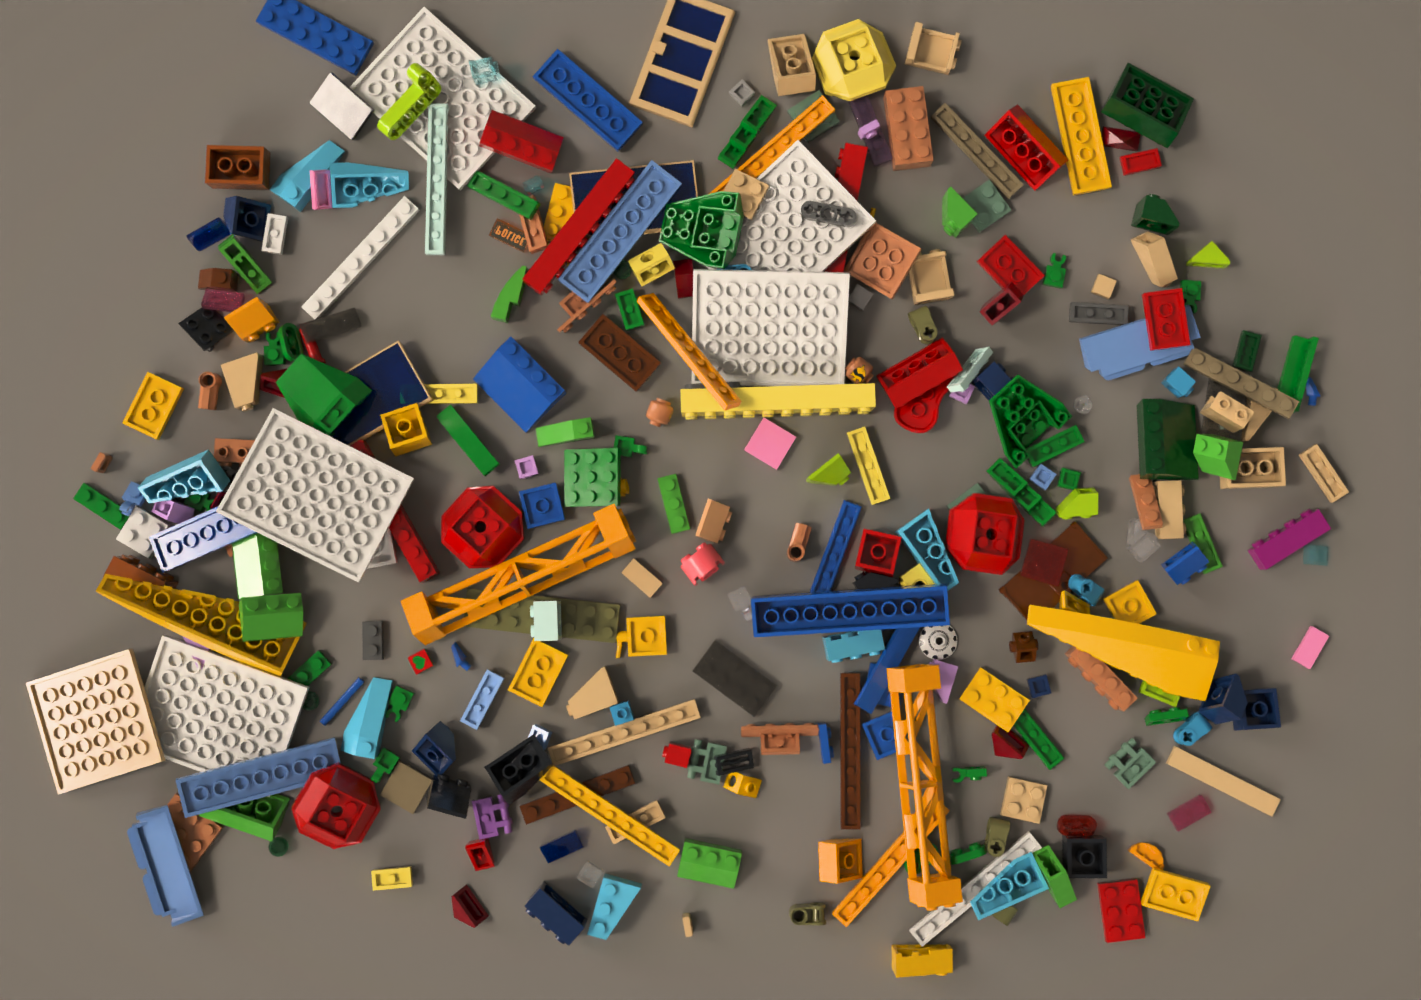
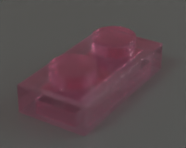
(222, 300)
(1189, 812)

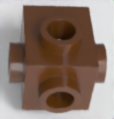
(1023, 647)

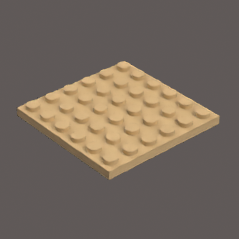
(95, 721)

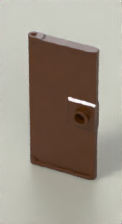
(1081, 559)

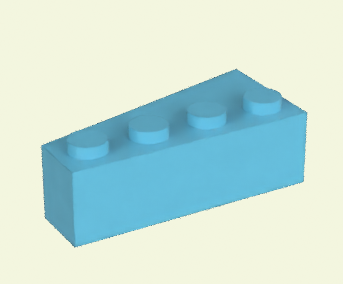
(189, 477)
(926, 547)

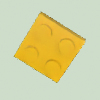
(1130, 604)
(646, 636)

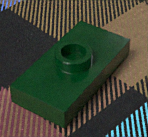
(1246, 351)

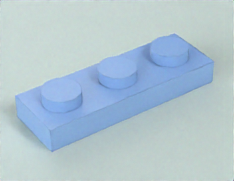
(482, 699)

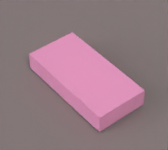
(321, 189)
(1310, 647)

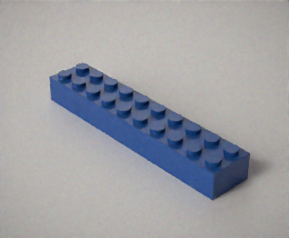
(850, 610)

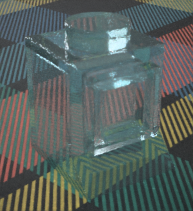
(484, 70)

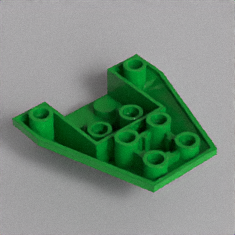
(705, 227)
(321, 393)
(1023, 415)

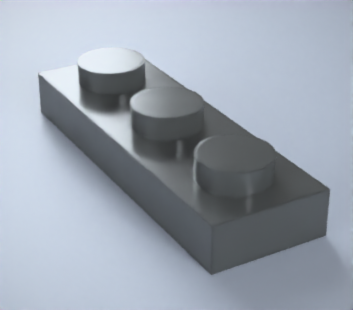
(1098, 313)

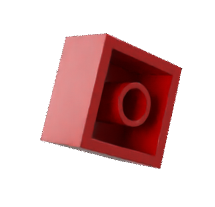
(878, 553)

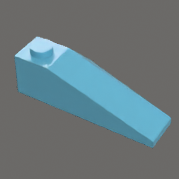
(295, 183)
(359, 183)
(366, 727)
(1012, 885)

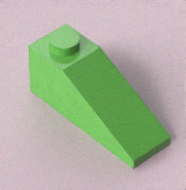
(244, 263)
(565, 432)

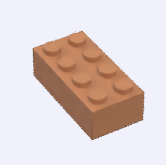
(908, 128)

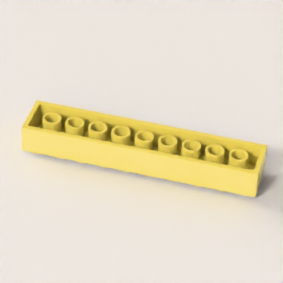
(783, 401)

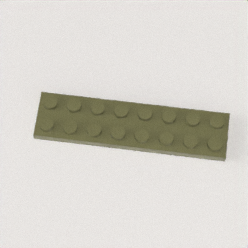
(578, 618)

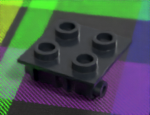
(206, 328)

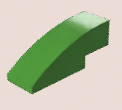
(509, 295)

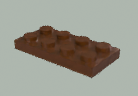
(619, 353)

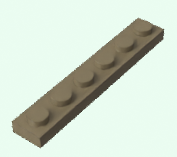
(976, 150)
(1241, 383)

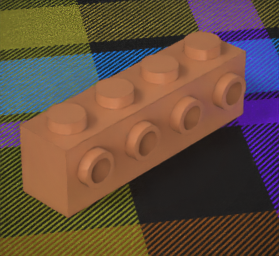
(231, 451)
(1104, 679)

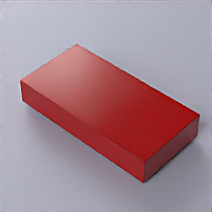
(1140, 161)

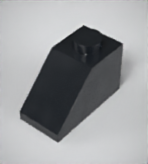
(873, 580)

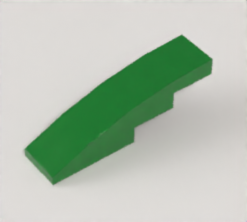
(747, 131)
(467, 440)
(1021, 492)

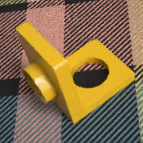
(744, 785)

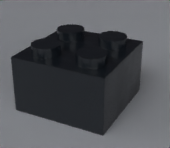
(1085, 856)

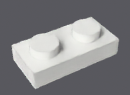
(275, 234)

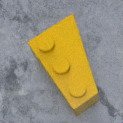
(922, 961)

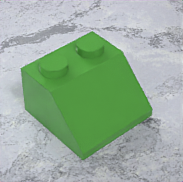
(955, 213)
(1218, 455)

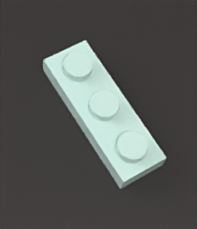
(970, 369)

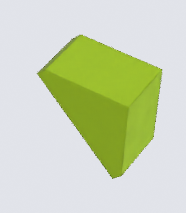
(1210, 257)

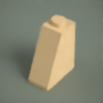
(1155, 258)
(244, 380)
(593, 696)

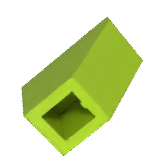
(1079, 502)

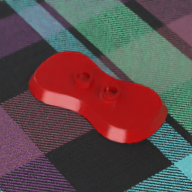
(922, 412)

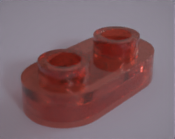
(1075, 825)

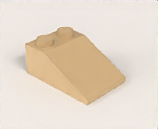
(792, 65)

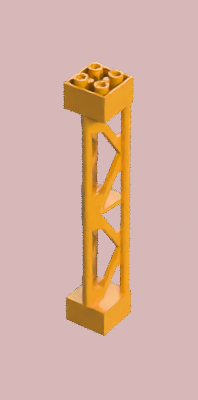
(427, 624)
(942, 887)

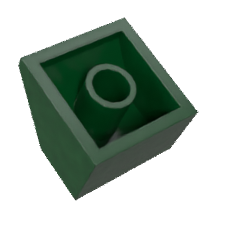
(1154, 215)

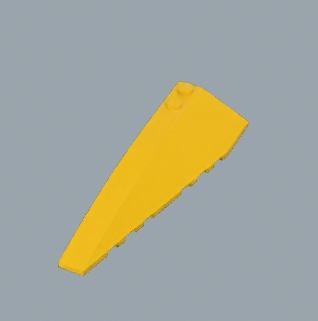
(200, 618)
(1161, 657)

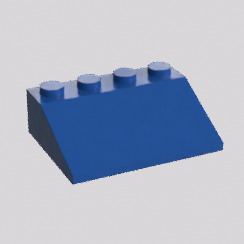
(519, 384)

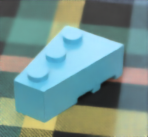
(853, 644)
(611, 904)

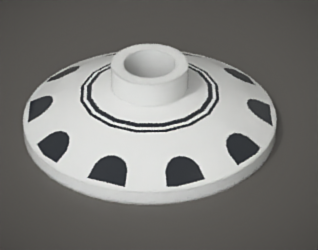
(928, 643)

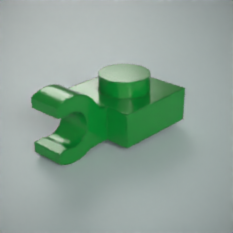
(628, 447)
(386, 763)
(974, 773)

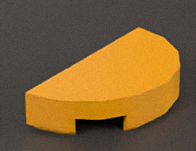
(1148, 853)

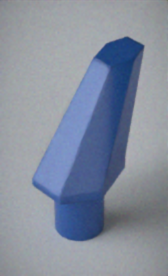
(1312, 392)
(460, 657)

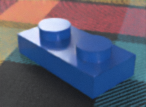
(826, 750)

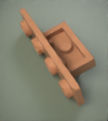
(577, 307)
(780, 739)

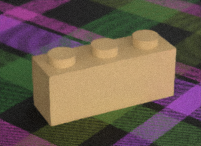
(1170, 505)

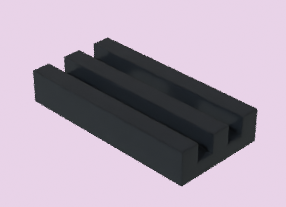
(719, 764)

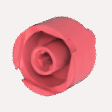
(702, 563)

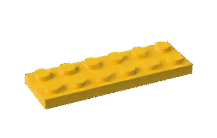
(1081, 136)

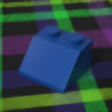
(1185, 563)

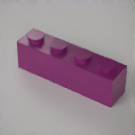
(1288, 539)

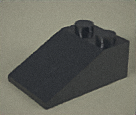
(519, 769)
(449, 796)

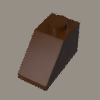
(218, 279)

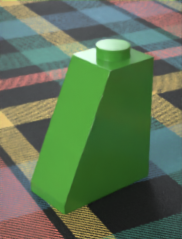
(1055, 876)

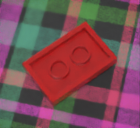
(1008, 263)
(1166, 319)
(1121, 910)

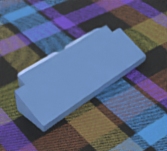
(1127, 348)
(168, 874)

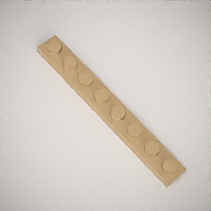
(624, 732)

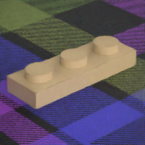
(1323, 473)
(646, 815)

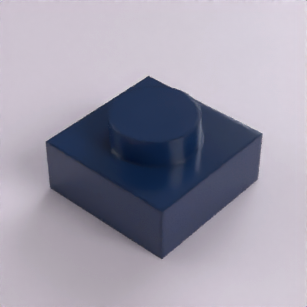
(1038, 686)

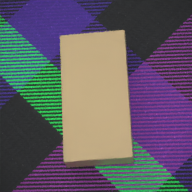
(642, 578)

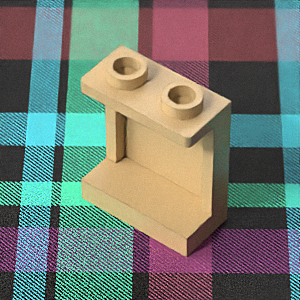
(932, 50)
(930, 278)
(1227, 412)

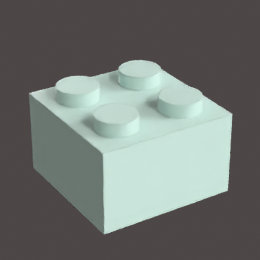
(546, 620)

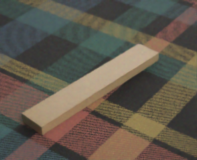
(1223, 781)

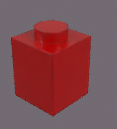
(677, 754)

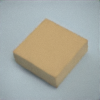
(1103, 286)
(688, 927)

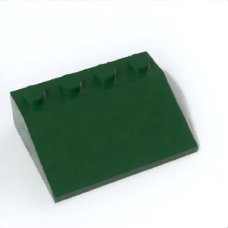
(1147, 105)
(1166, 440)

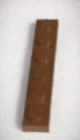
(556, 802)

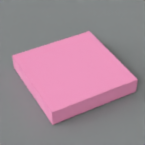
(770, 443)

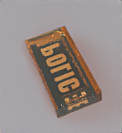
(509, 235)

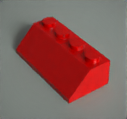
(521, 141)
(1026, 147)
(919, 373)

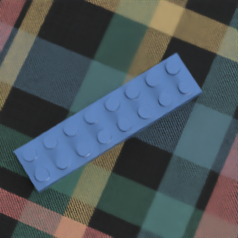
(619, 231)
(254, 777)

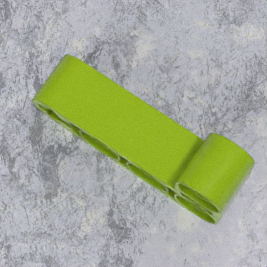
(411, 103)

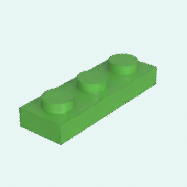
(673, 503)

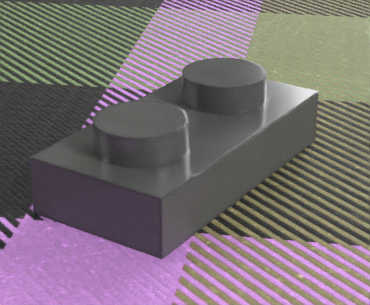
(372, 640)

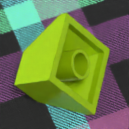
(831, 473)

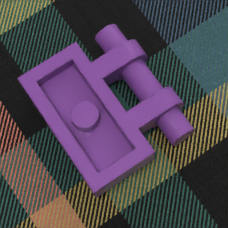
(486, 819)

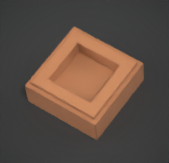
(101, 462)

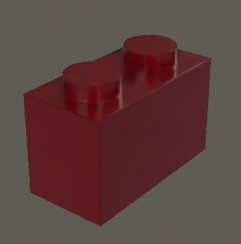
(1001, 303)

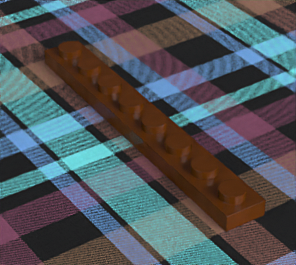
(849, 751)

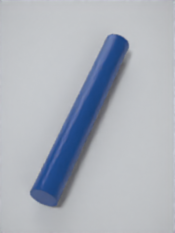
(342, 700)

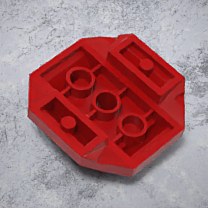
(502, 532)
(967, 533)
(330, 788)

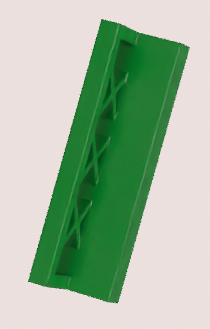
(1297, 367)

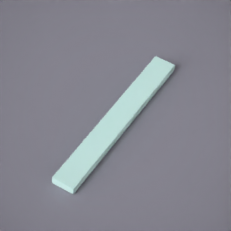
(436, 179)

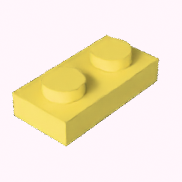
(392, 878)

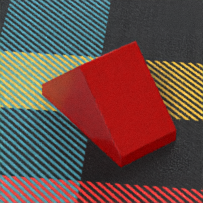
(480, 854)

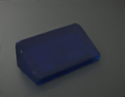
(208, 234)
(561, 846)

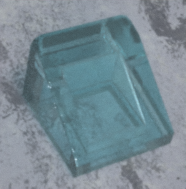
(533, 185)
(1315, 555)

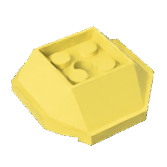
(848, 77)

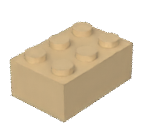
(1258, 469)

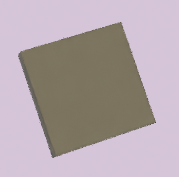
(406, 787)

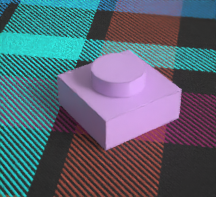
(869, 130)
(963, 396)
(526, 467)

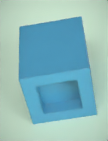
(1179, 382)
(622, 712)

